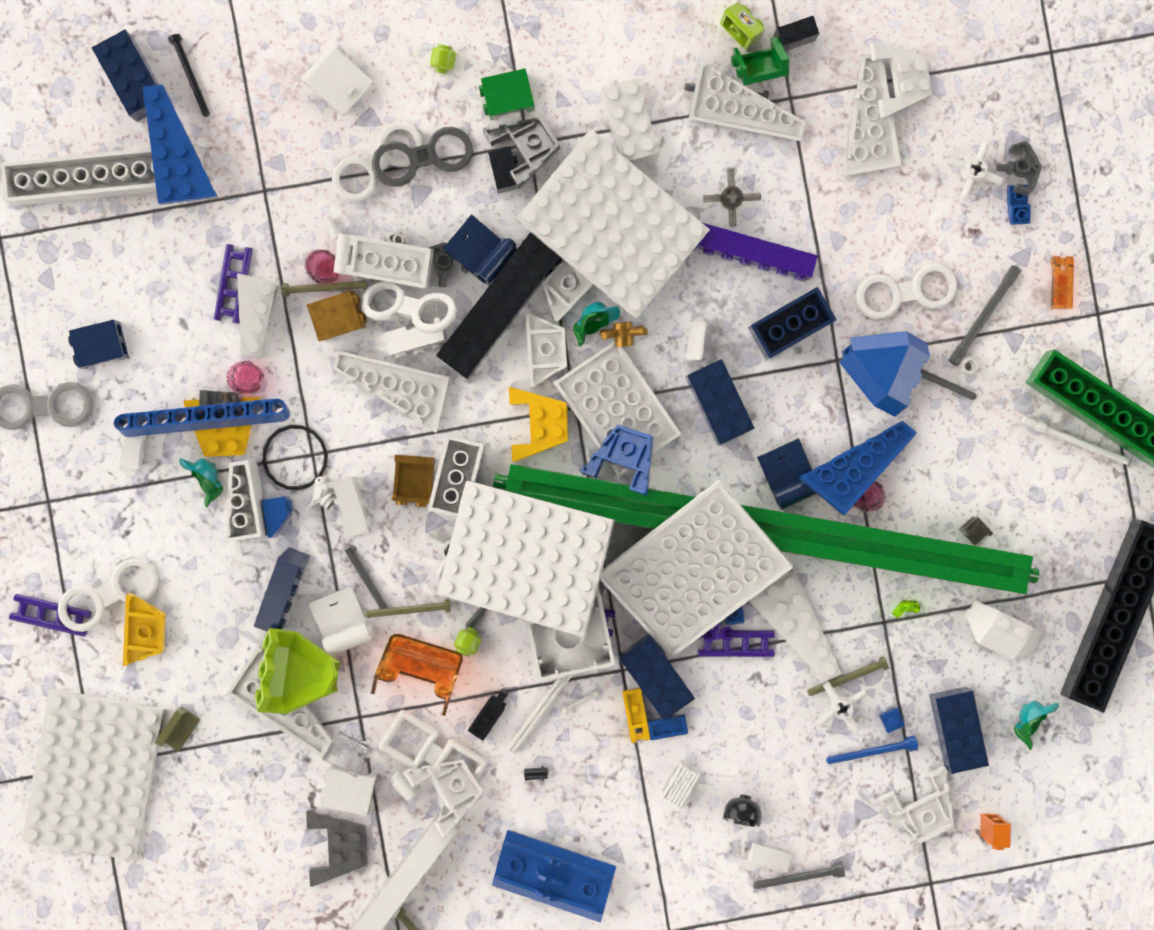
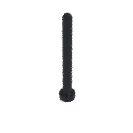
(176, 39)

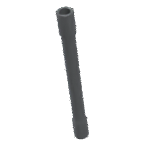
(1007, 281)

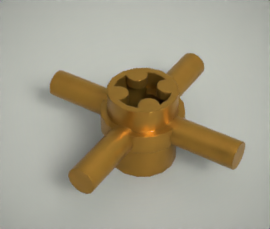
(623, 333)

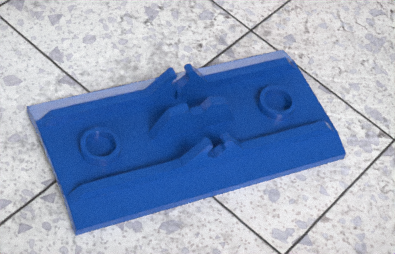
(554, 875)

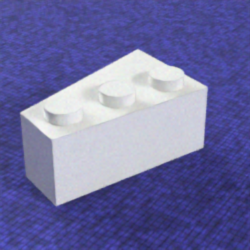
(413, 340)
(352, 506)

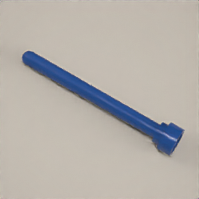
(909, 743)

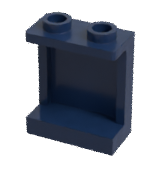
(98, 344)

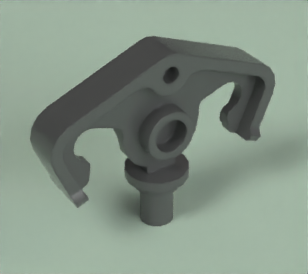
(1026, 167)
(443, 263)

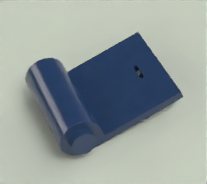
(481, 251)
(785, 472)

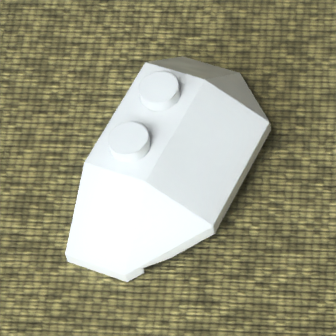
(1002, 632)

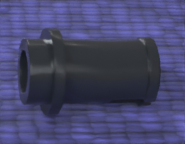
(536, 773)

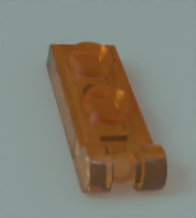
(1062, 282)

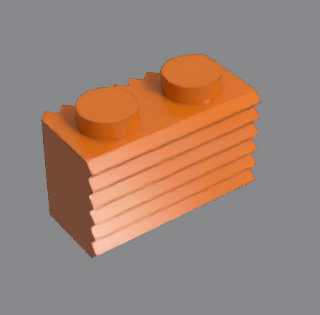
(995, 831)

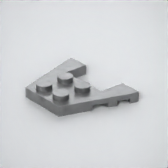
(533, 142)
(345, 846)

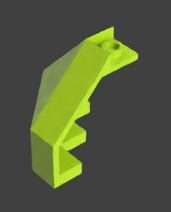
(293, 673)

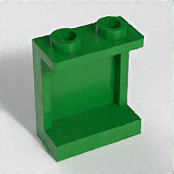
(761, 64)
(506, 93)

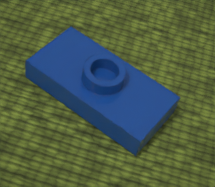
(671, 727)

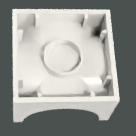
(566, 654)

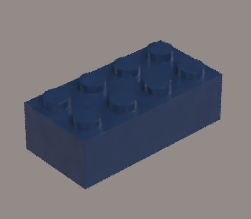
(126, 71)
(791, 323)
(719, 402)
(656, 677)
(959, 730)

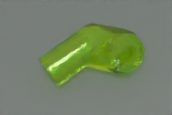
(906, 606)

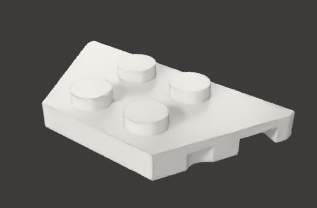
(564, 289)
(545, 349)

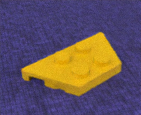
(142, 630)

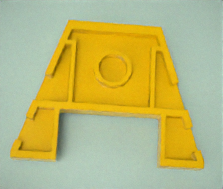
(547, 423)
(223, 441)

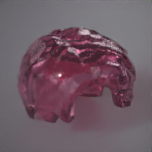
(320, 266)
(244, 377)
(872, 499)

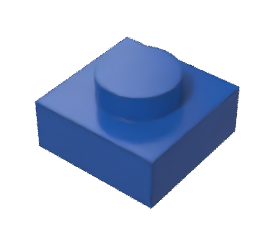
(891, 720)

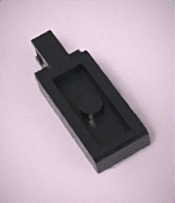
(488, 715)

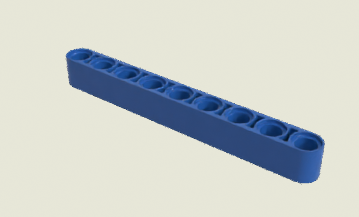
(193, 416)

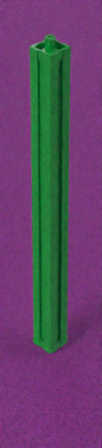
(788, 531)

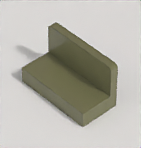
(178, 729)

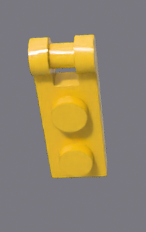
(635, 714)

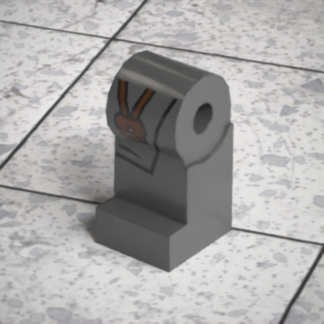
(216, 397)

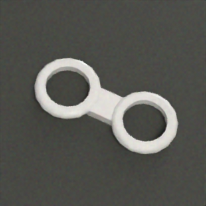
(385, 162)
(906, 291)
(409, 307)
(106, 595)

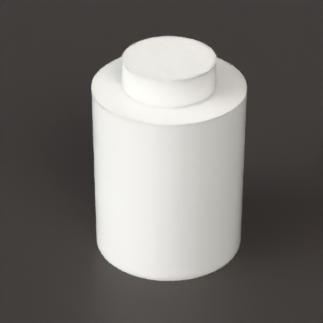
(403, 786)

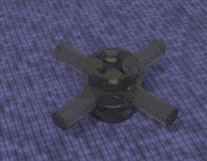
(730, 190)

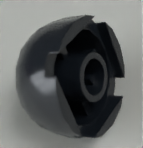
(743, 811)

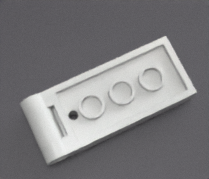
(383, 260)

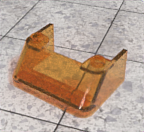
(422, 662)

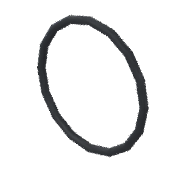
(265, 453)

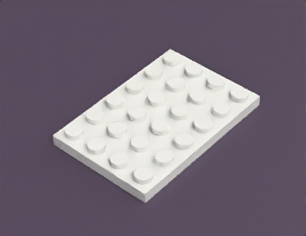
(612, 393)

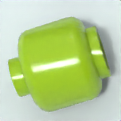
(443, 58)
(467, 642)

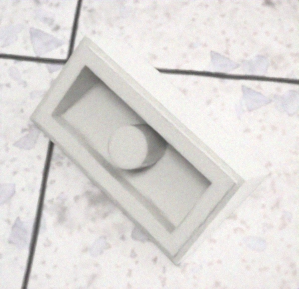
(696, 341)

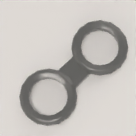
(422, 156)

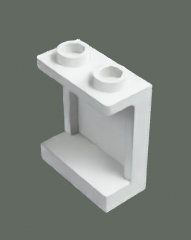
(348, 793)

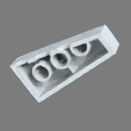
(255, 305)
(244, 502)

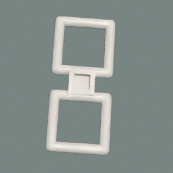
(431, 751)

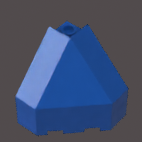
(886, 367)

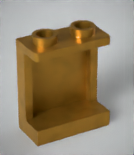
(337, 315)
(413, 479)

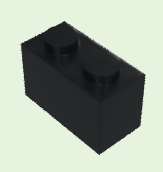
(797, 33)
(502, 162)

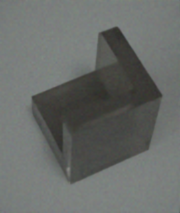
(975, 530)

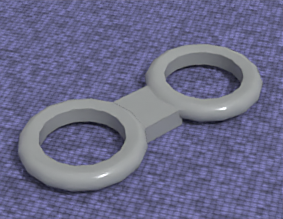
(47, 405)

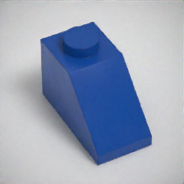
(276, 514)

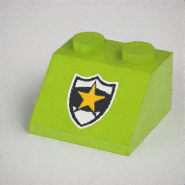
(742, 25)

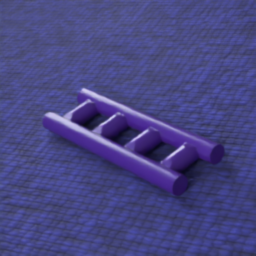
(225, 273)
(42, 606)
(745, 651)

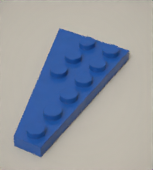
(174, 158)
(854, 471)

